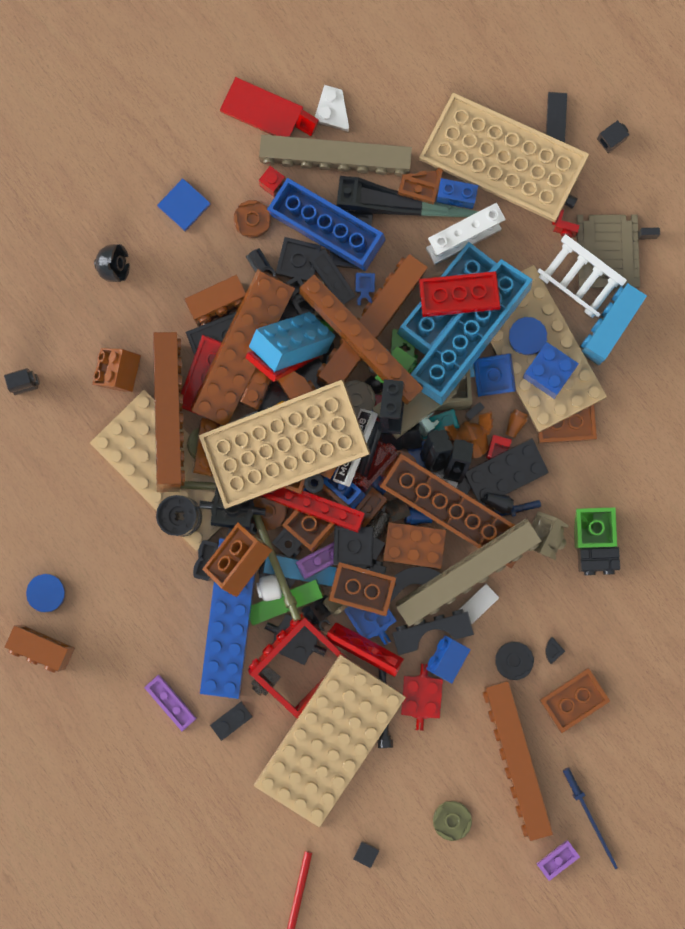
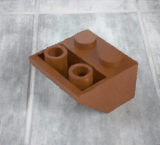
(116, 369)

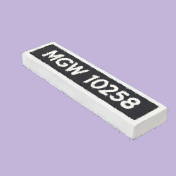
(346, 472)

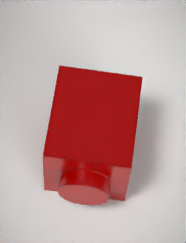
(271, 181)

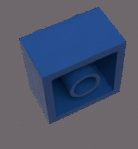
(550, 370)

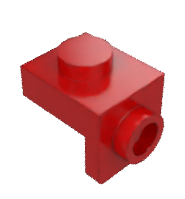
(565, 227)

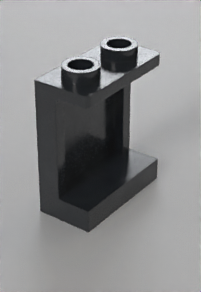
(392, 407)

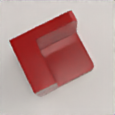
(497, 445)

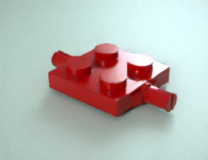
(422, 697)

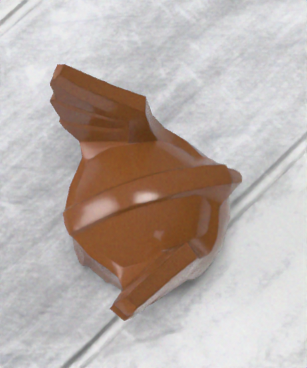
(473, 433)

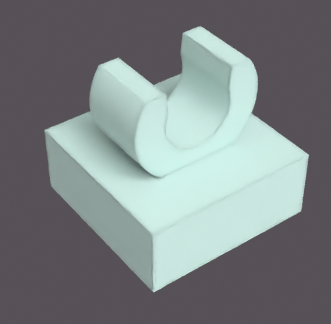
(427, 426)

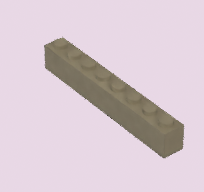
(335, 154)
(468, 572)

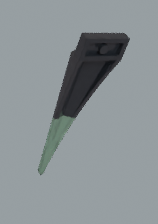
(372, 198)

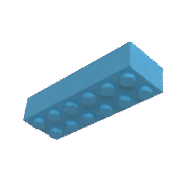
(425, 331)

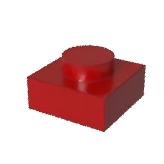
(307, 123)

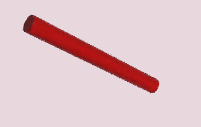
(299, 890)

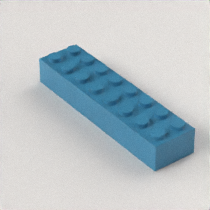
(469, 336)

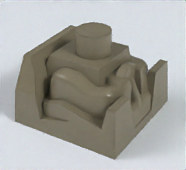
(551, 534)

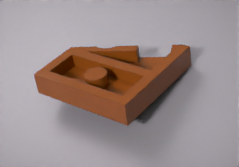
(421, 186)

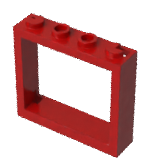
(271, 651)

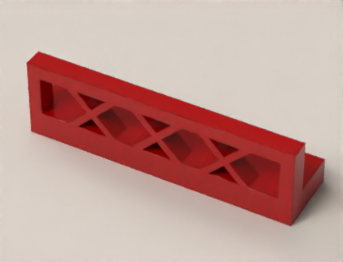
(365, 649)

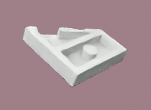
(332, 109)

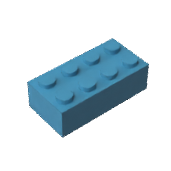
(614, 322)
(291, 341)

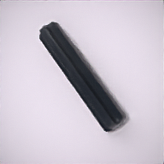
(372, 443)

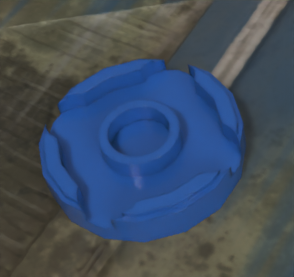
(527, 336)
(45, 593)

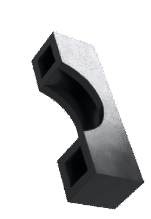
(457, 626)

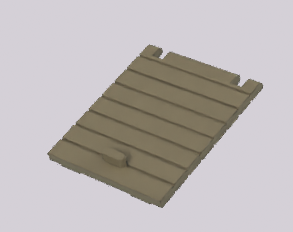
(612, 242)

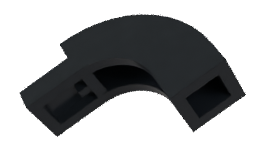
(410, 576)

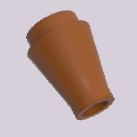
(516, 422)

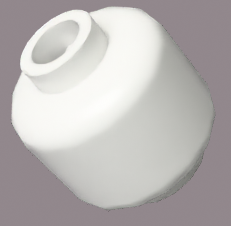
(269, 588)

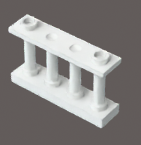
(472, 230)
(599, 269)

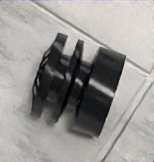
(168, 516)

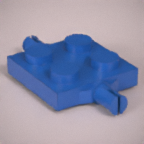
(369, 623)

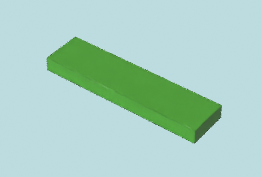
(268, 609)

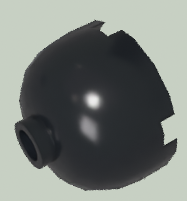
(112, 263)

